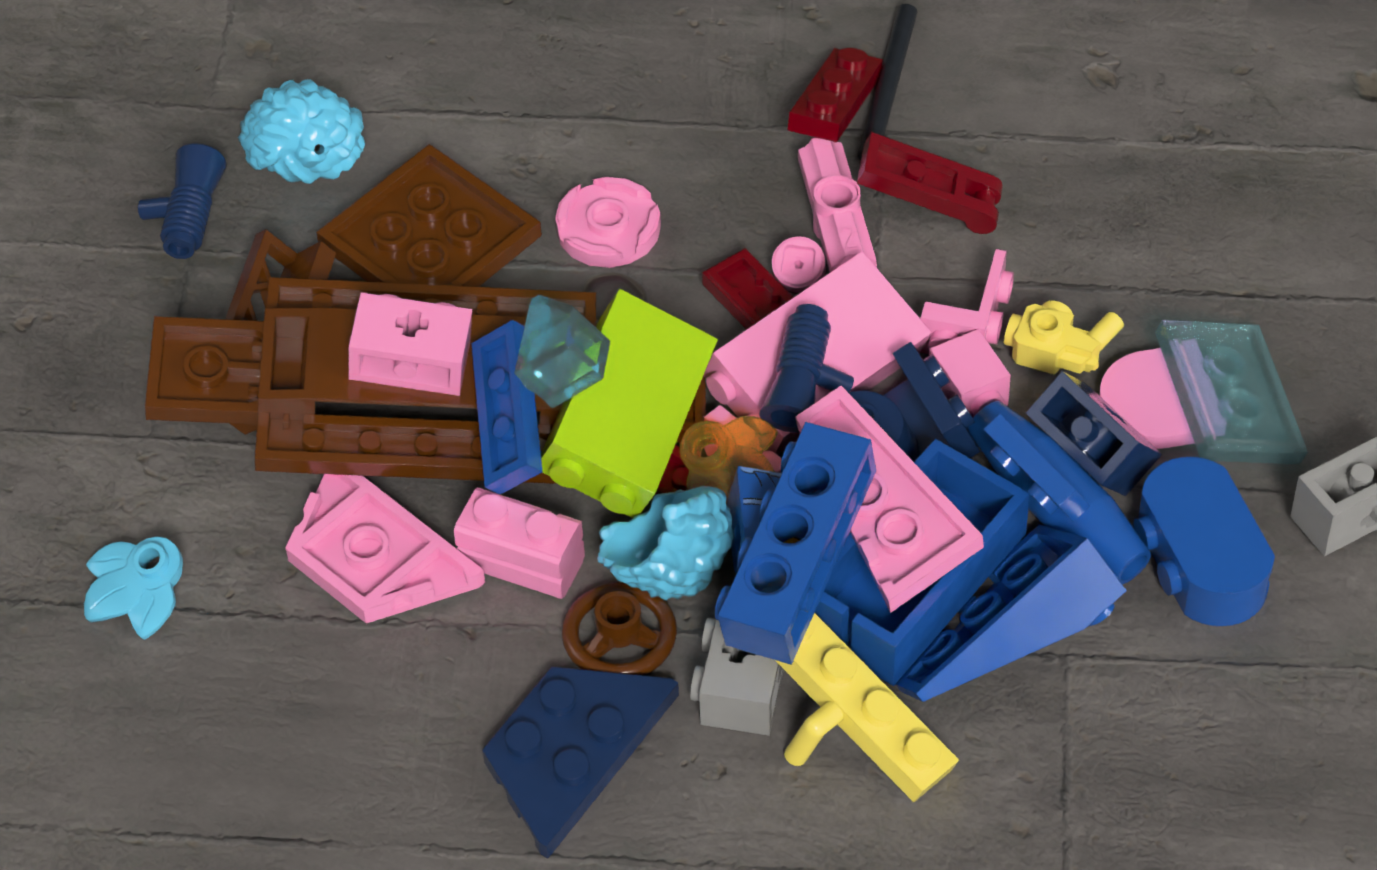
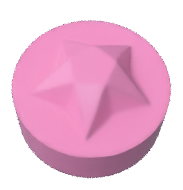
(798, 263)

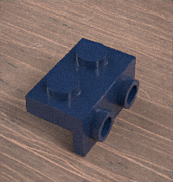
(926, 405)

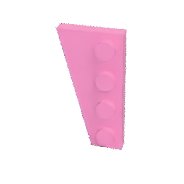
(905, 522)

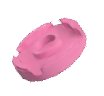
(608, 222)

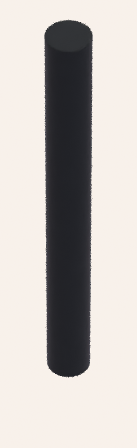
(890, 73)

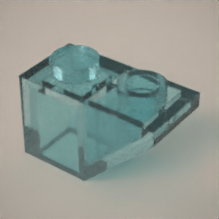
(559, 351)

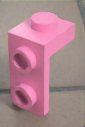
(951, 322)

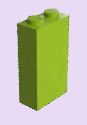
(624, 427)

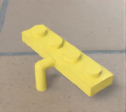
(865, 711)

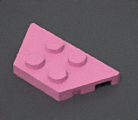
(375, 551)

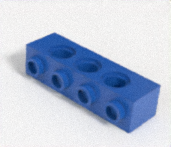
(778, 620)

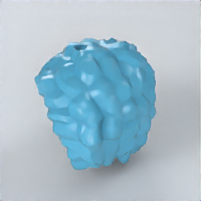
(289, 124)
(672, 544)

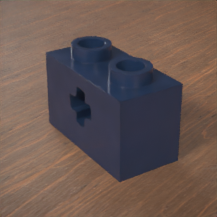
(1093, 434)

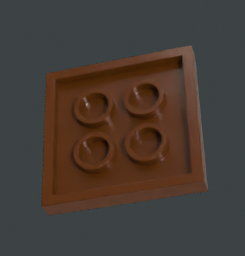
(430, 227)

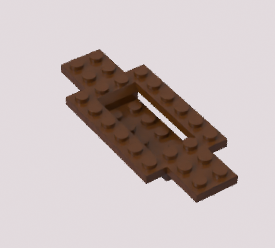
(300, 356)

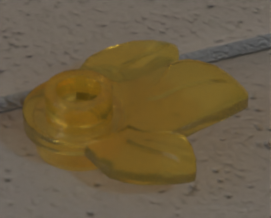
(738, 444)

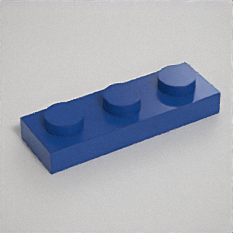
(505, 411)

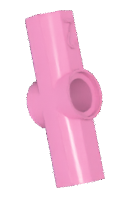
(834, 202)

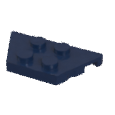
(571, 743)

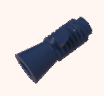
(188, 207)
(801, 368)

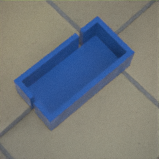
(896, 639)

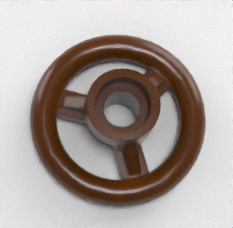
(621, 606)

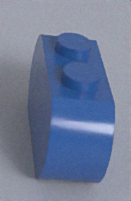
(1204, 541)

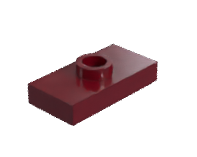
(745, 288)

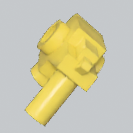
(1049, 342)

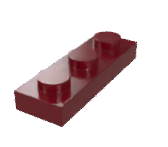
(835, 94)

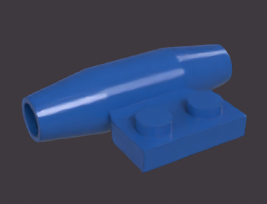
(1059, 488)

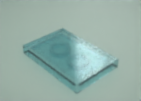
(1230, 392)

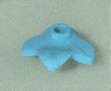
(130, 588)

